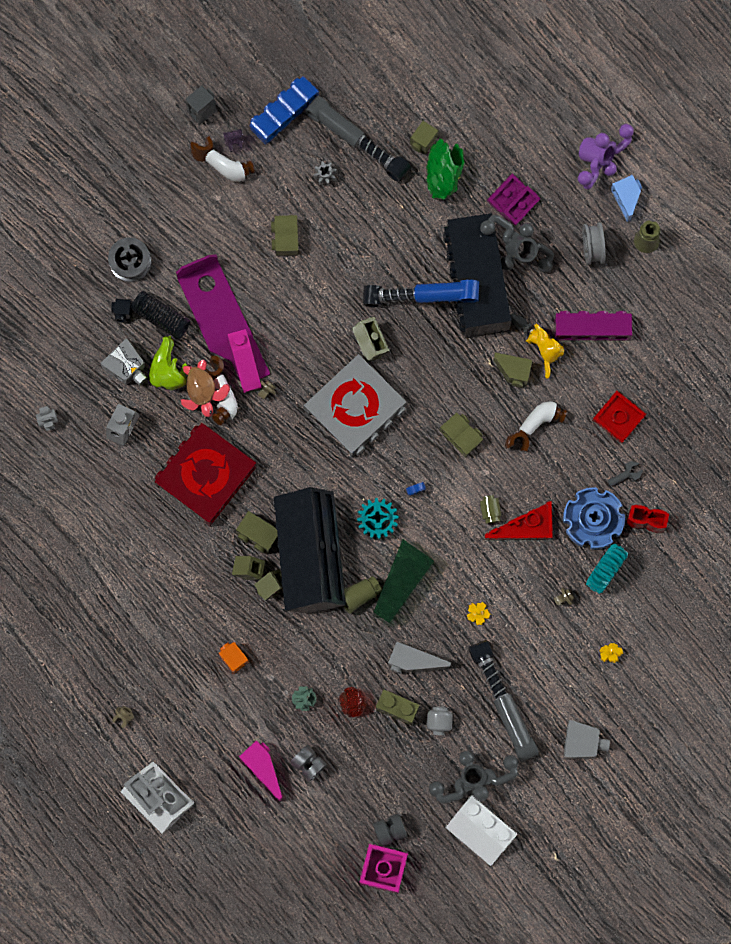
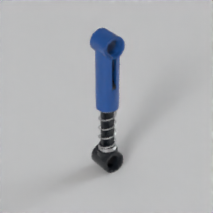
(423, 293)

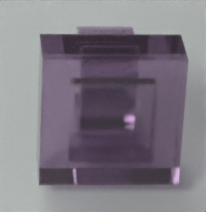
(232, 138)

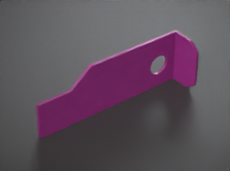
(216, 310)

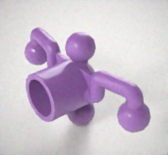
(601, 153)

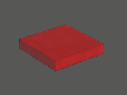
(619, 417)

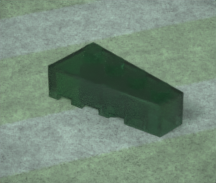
(403, 579)

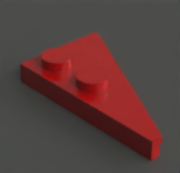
(532, 525)

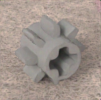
(323, 169)
(47, 418)

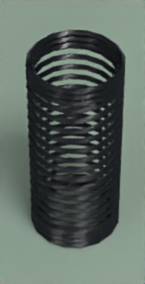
(141, 301)

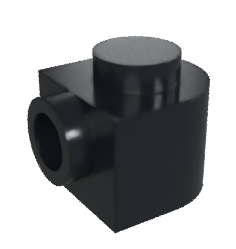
(122, 310)

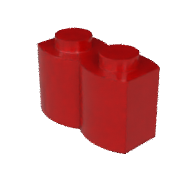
(642, 517)

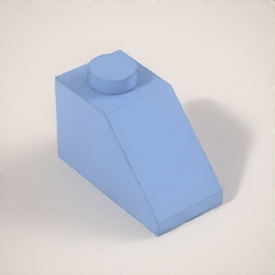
(627, 194)

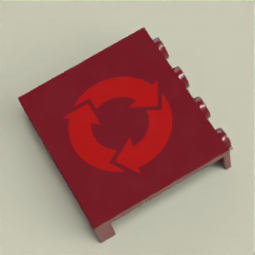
(205, 473)

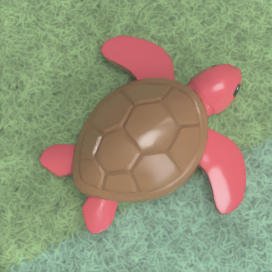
(202, 389)

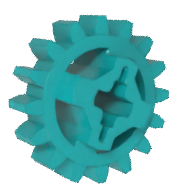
(385, 518)

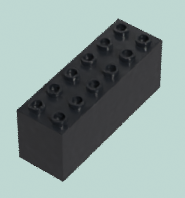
(477, 258)
(309, 550)

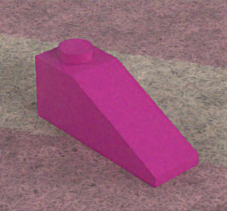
(244, 360)
(260, 763)

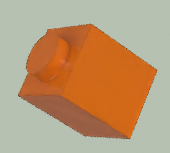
(233, 657)

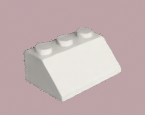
(175, 799)
(481, 830)

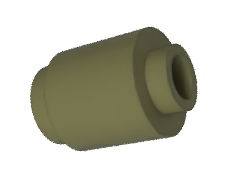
(490, 509)

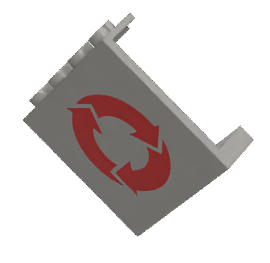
(356, 405)

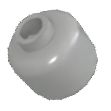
(439, 720)

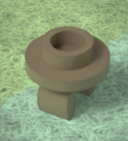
(268, 387)
(566, 596)
(123, 713)

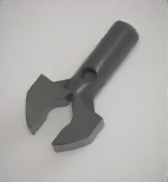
(626, 474)

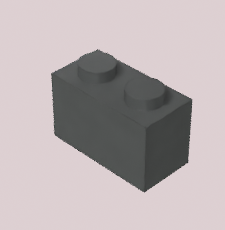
(201, 104)

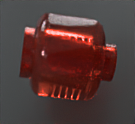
(352, 702)

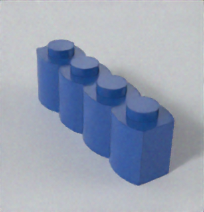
(284, 110)

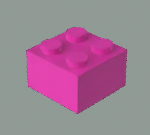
(383, 868)

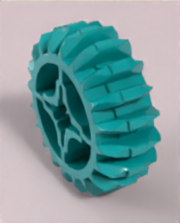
(607, 568)

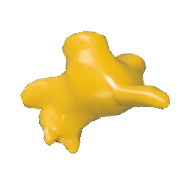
(549, 348)

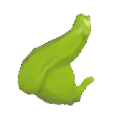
(162, 371)

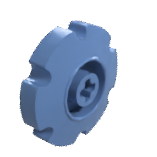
(604, 507)

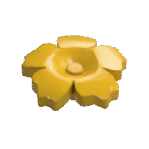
(478, 613)
(610, 652)

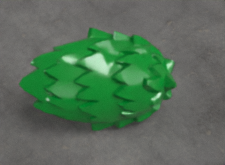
(444, 169)

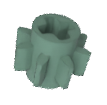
(304, 698)

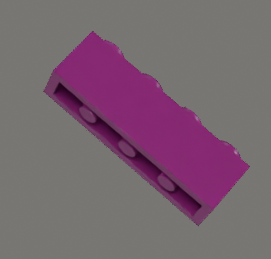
(593, 326)

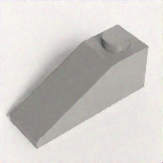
(413, 660)

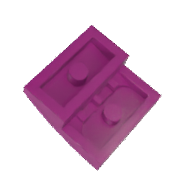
(513, 199)

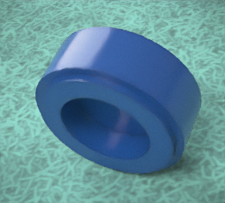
(417, 488)

